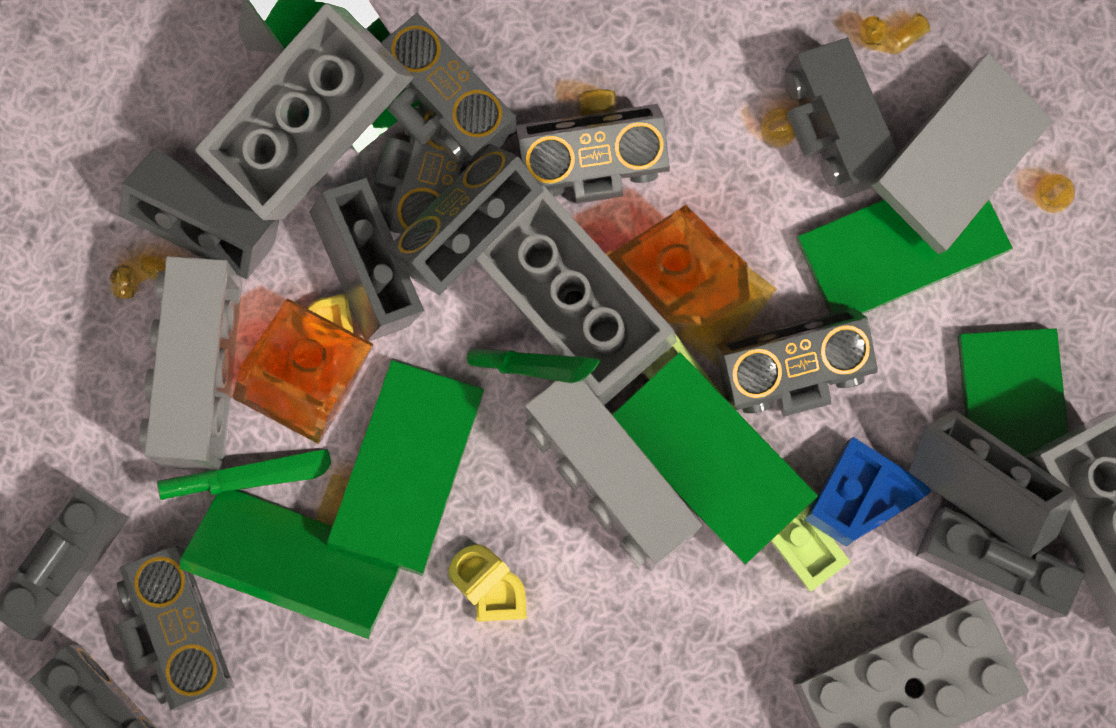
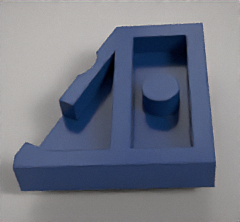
(862, 493)

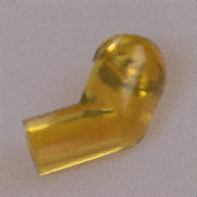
(890, 39)
(134, 271)

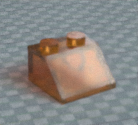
(685, 270)
(301, 370)

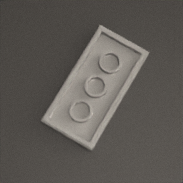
(962, 153)

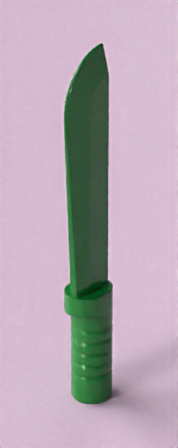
(544, 366)
(258, 474)

